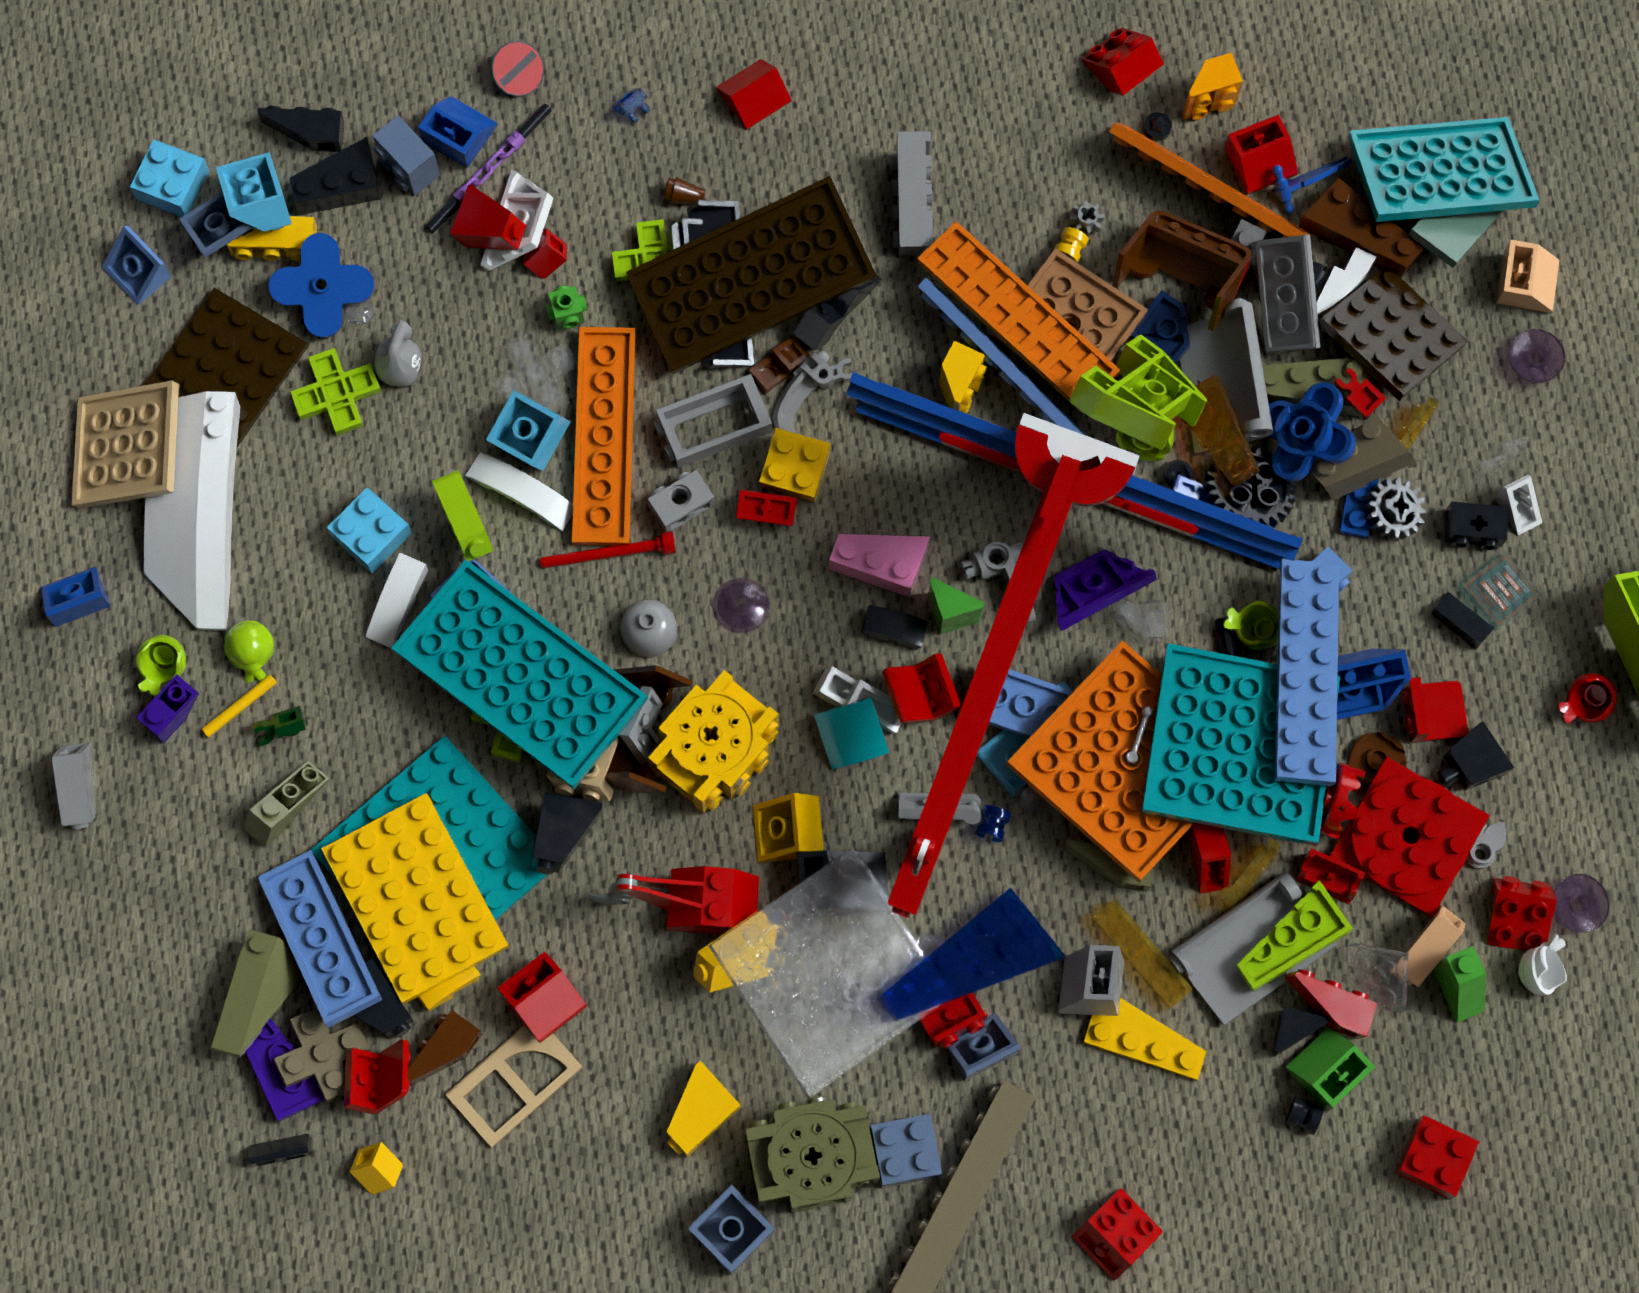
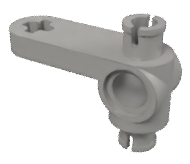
(982, 566)

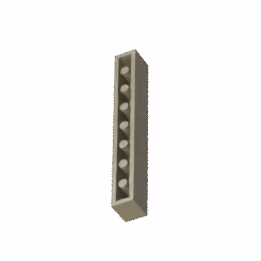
(965, 1190)

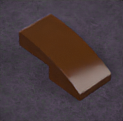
(779, 365)

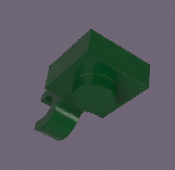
(283, 724)

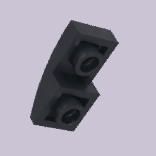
(894, 625)

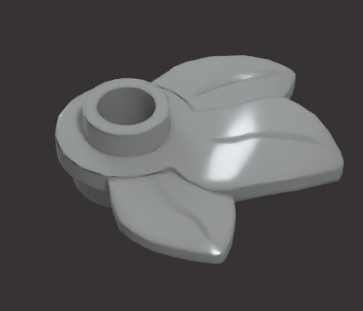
(1489, 841)

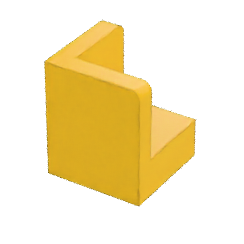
(376, 1168)

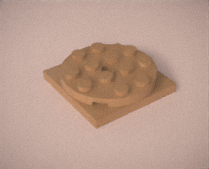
(1087, 301)

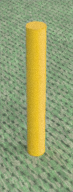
(238, 706)

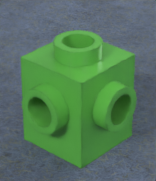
(566, 307)

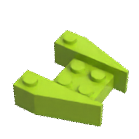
(1144, 399)

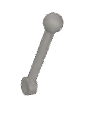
(1132, 756)

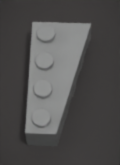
(912, 192)

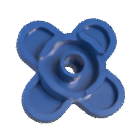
(321, 307)
(1309, 432)

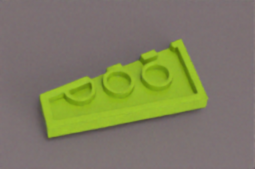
(1298, 936)

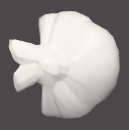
(1543, 962)

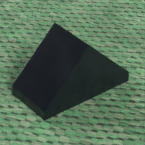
(1294, 1027)

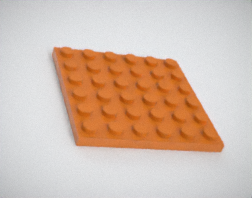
(1082, 765)

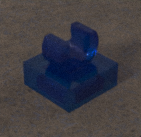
(630, 102)

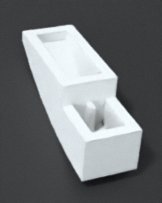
(1344, 282)
(396, 600)
(842, 689)

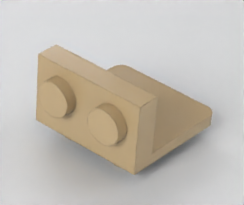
(593, 784)

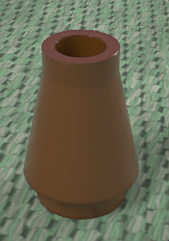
(682, 192)

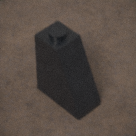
(560, 830)
(389, 1014)

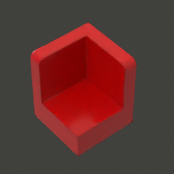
(548, 256)

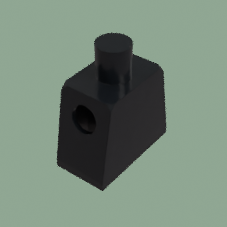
(1475, 760)

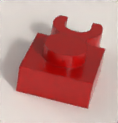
(1363, 397)

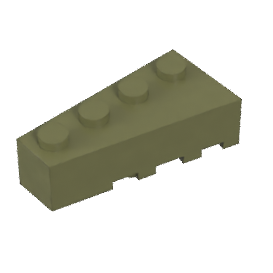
(1292, 380)

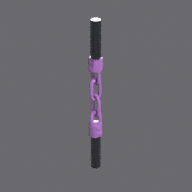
(514, 141)

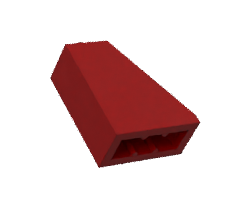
(486, 223)
(1210, 857)

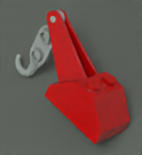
(697, 897)

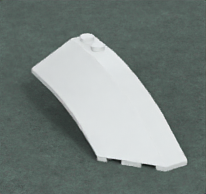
(192, 528)

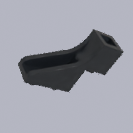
(822, 321)

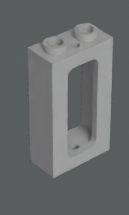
(706, 402)

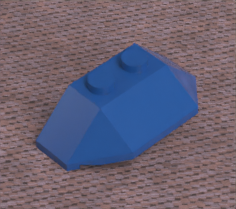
(1370, 680)

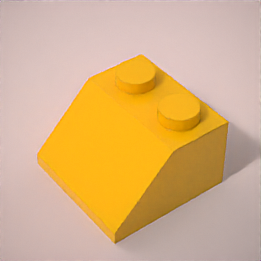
(787, 827)

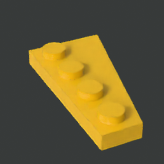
(1145, 1040)

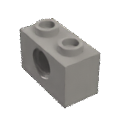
(674, 515)

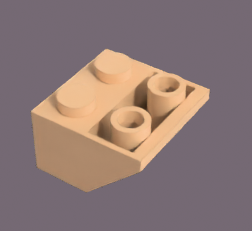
(1527, 277)

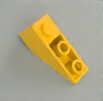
(274, 243)

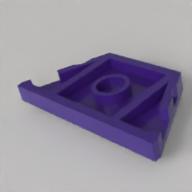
(1096, 585)

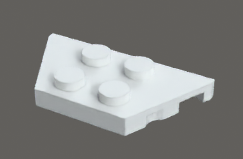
(529, 205)

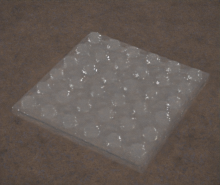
(816, 970)

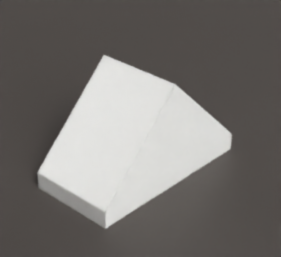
(1521, 504)

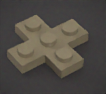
(319, 1054)

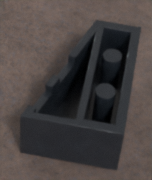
(337, 181)

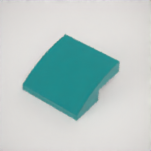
(851, 733)

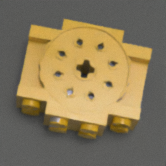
(710, 767)

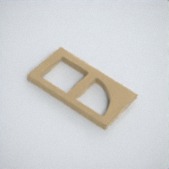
(519, 1042)

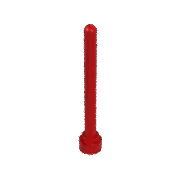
(662, 543)

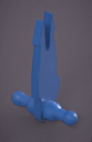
(1284, 187)

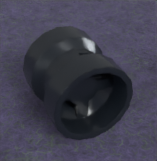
(1297, 1114)

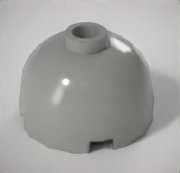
(648, 628)

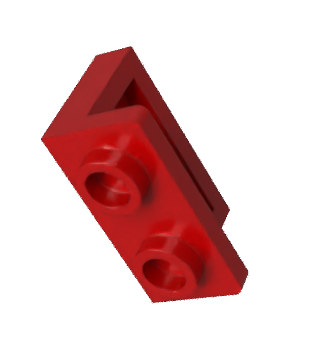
(953, 1019)

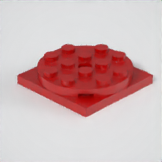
(1376, 845)

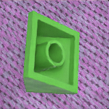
(953, 607)

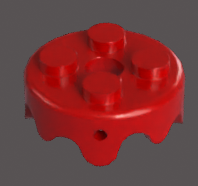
(1338, 796)

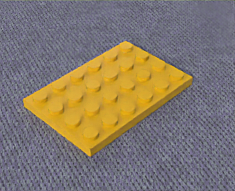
(415, 898)

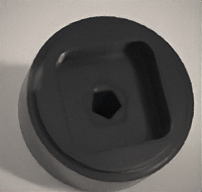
(1157, 126)
(1175, 468)

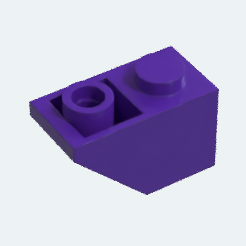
(168, 709)

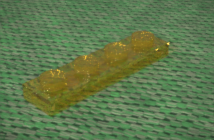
(1142, 954)

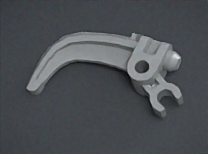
(807, 377)

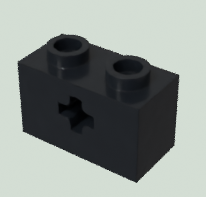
(1489, 518)

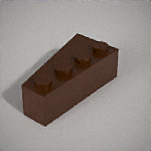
(1349, 223)

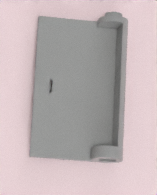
(1235, 357)
(1213, 953)

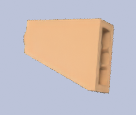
(1432, 945)

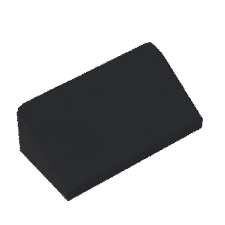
(1462, 620)
(279, 1150)

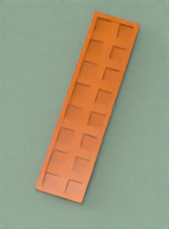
(1198, 179)
(1012, 310)

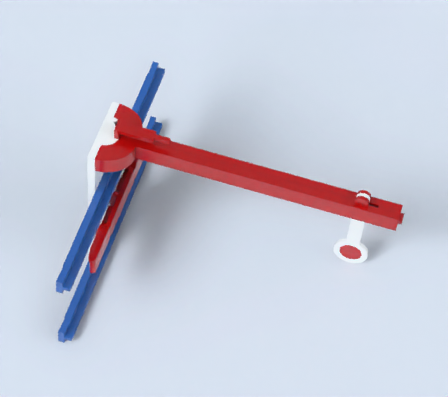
(1067, 472)

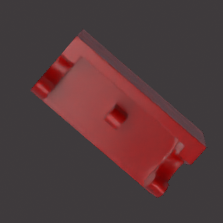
(766, 508)
(1337, 877)

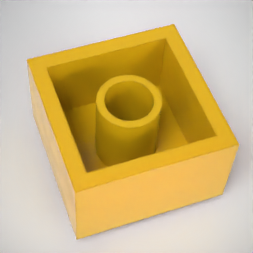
(795, 465)

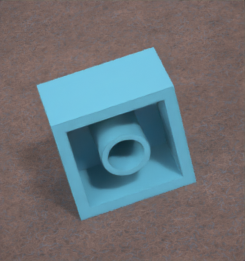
(169, 178)
(528, 430)
(369, 530)

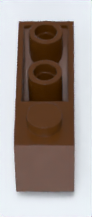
(447, 1046)

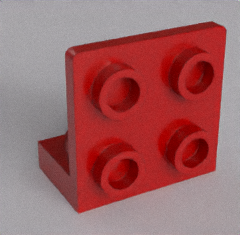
(1117, 1234)

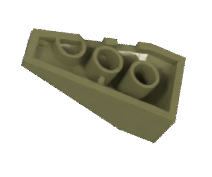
(259, 986)

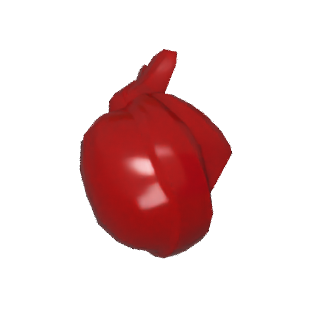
(1589, 686)

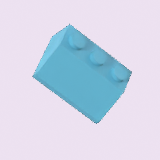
(254, 192)

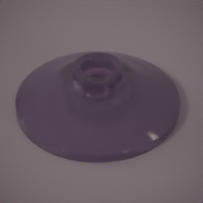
(1542, 345)
(741, 618)
(1593, 903)

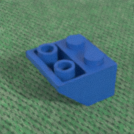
(456, 130)

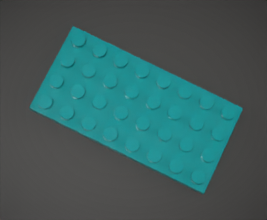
(520, 673)

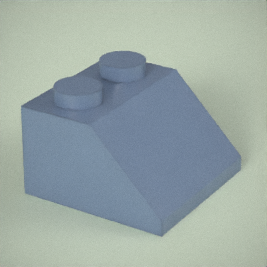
(212, 226)

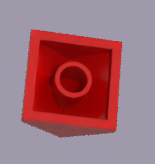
(755, 93)

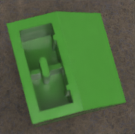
(1330, 1068)

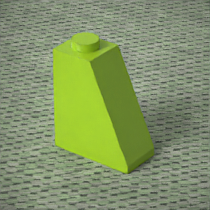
(462, 516)

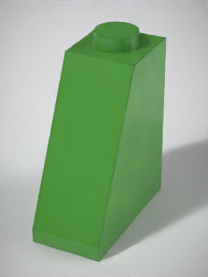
(1462, 983)

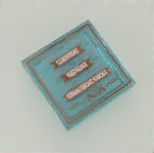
(1501, 591)

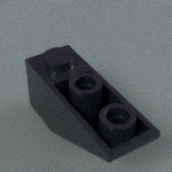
(312, 128)

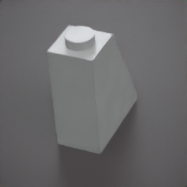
(75, 784)

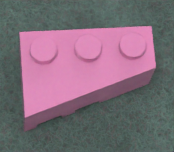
(880, 559)

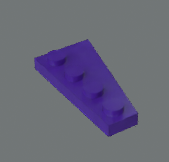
(282, 1100)

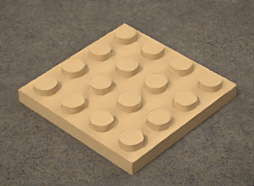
(125, 444)

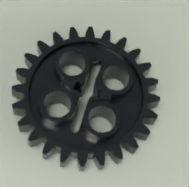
(1273, 490)

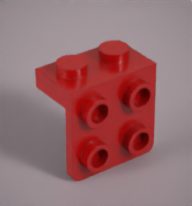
(921, 690)
(1434, 710)
(1521, 913)
(376, 1079)

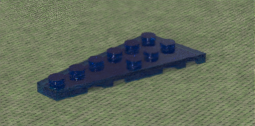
(986, 951)

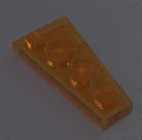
(1222, 434)

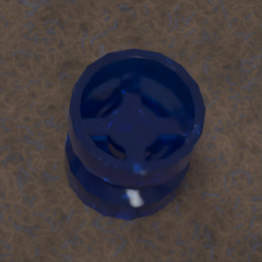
(993, 822)

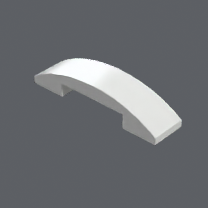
(521, 489)

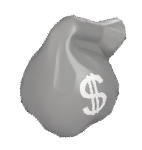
(398, 357)

